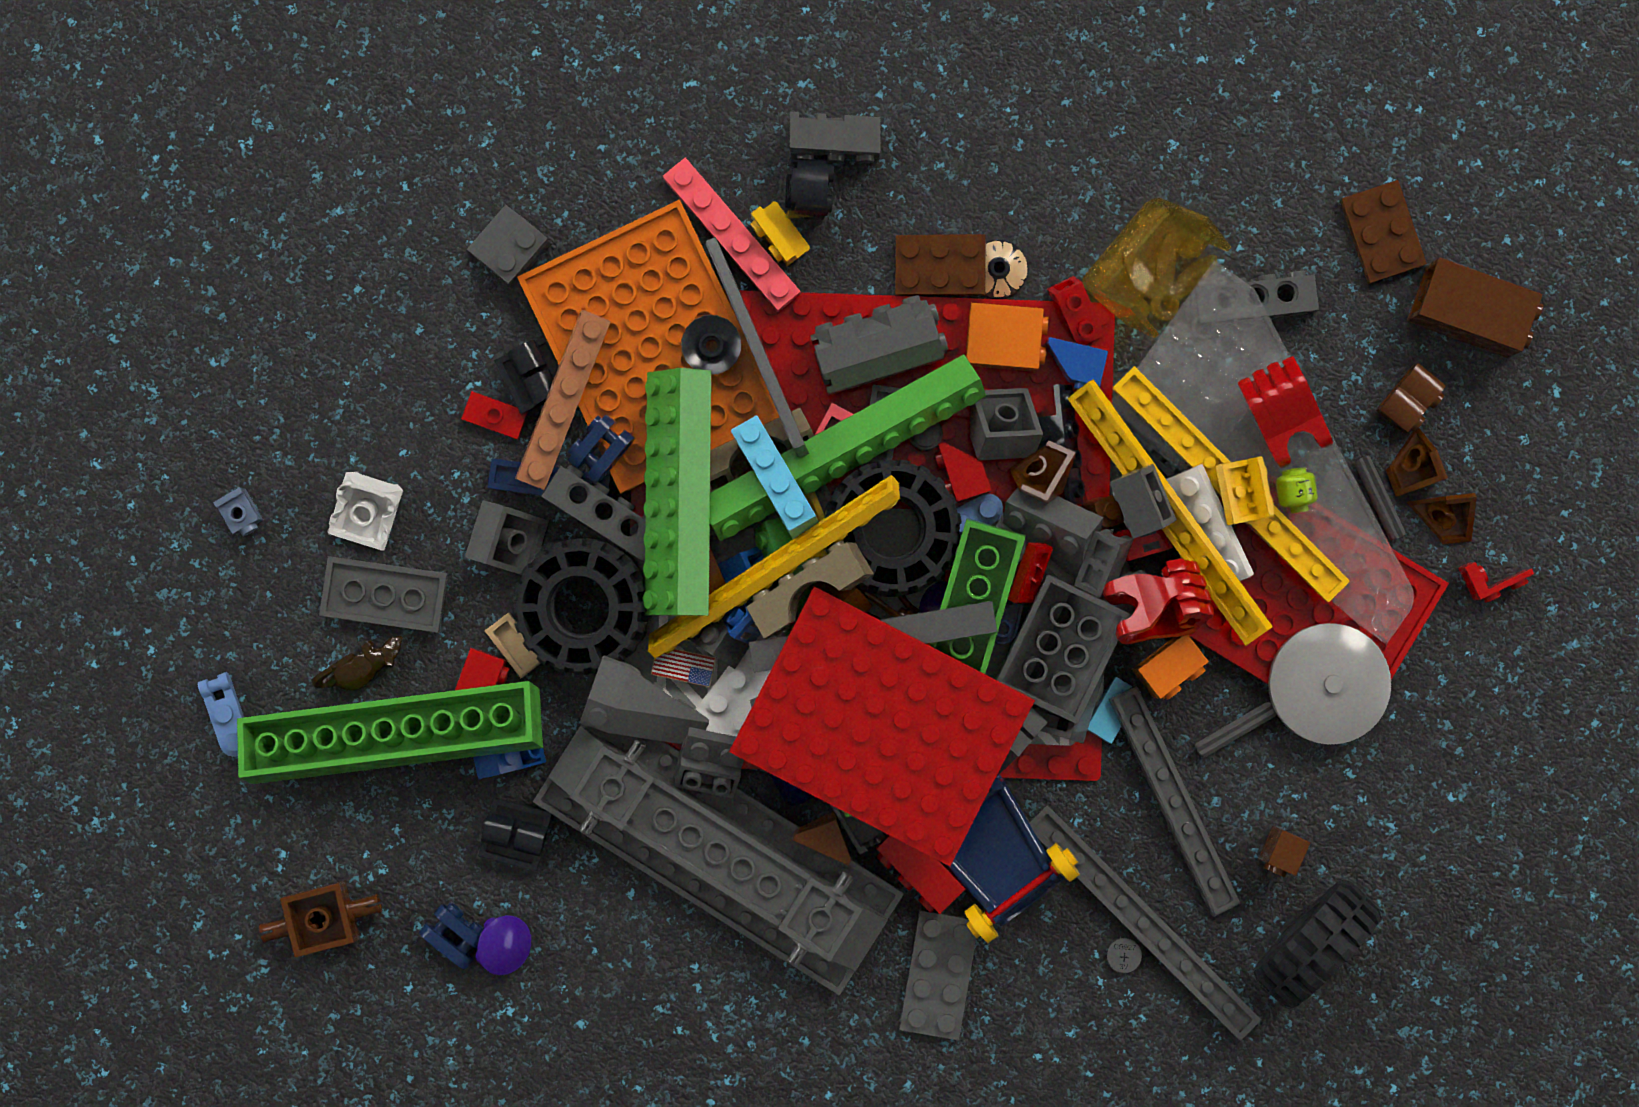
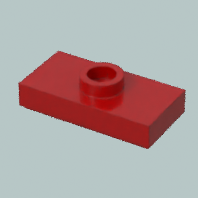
(494, 415)
(1030, 572)

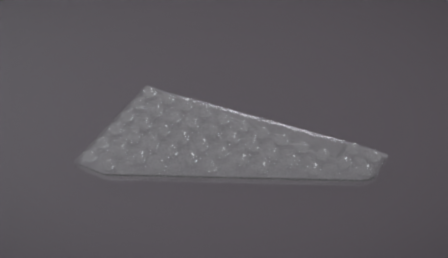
(1197, 365)

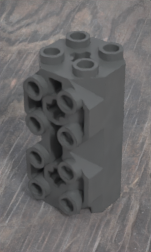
(878, 345)

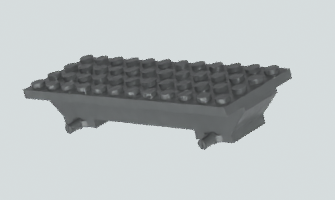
(721, 853)

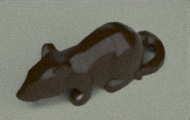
(357, 671)

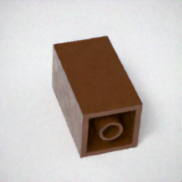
(1475, 308)

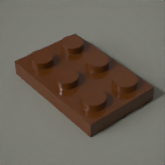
(1383, 232)
(940, 265)

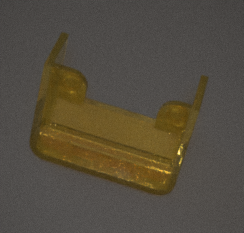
(1143, 236)

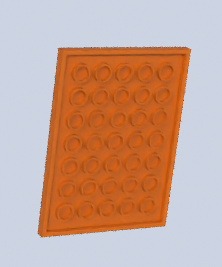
(651, 287)

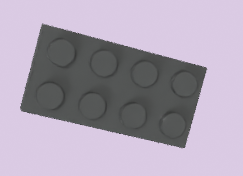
(383, 594)
(938, 976)

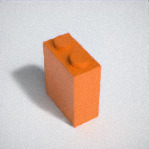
(1006, 337)

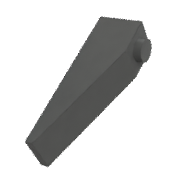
(634, 707)

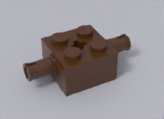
(312, 936)

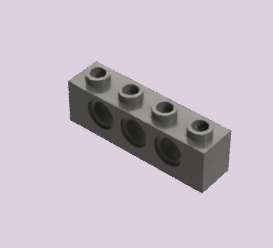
(1302, 291)
(558, 494)

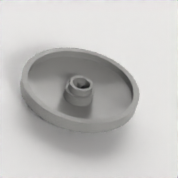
(1329, 683)

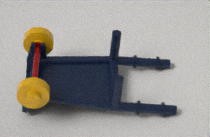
(1006, 863)

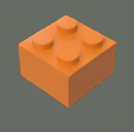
(1170, 666)

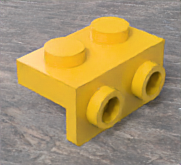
(780, 232)
(1245, 490)

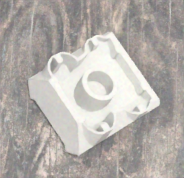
(365, 510)

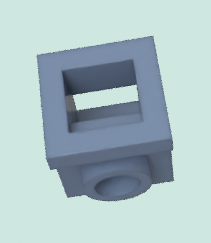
(239, 499)

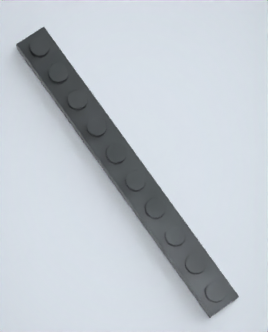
(1147, 925)

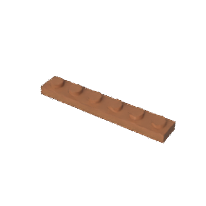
(562, 399)

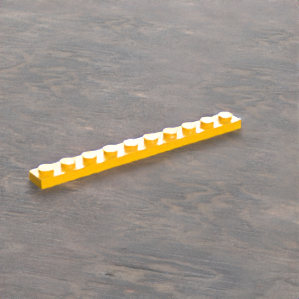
(1197, 450)
(1184, 532)
(781, 562)

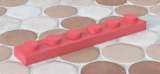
(731, 235)

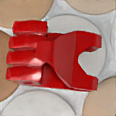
(1283, 407)
(1164, 604)

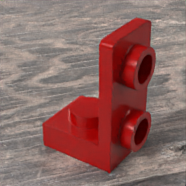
(1077, 310)
(1476, 578)

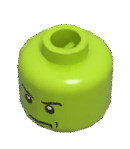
(1296, 489)

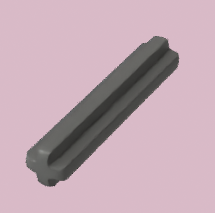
(1379, 497)
(1235, 729)

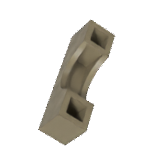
(729, 462)
(778, 609)

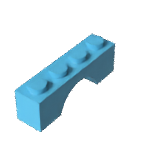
(774, 476)

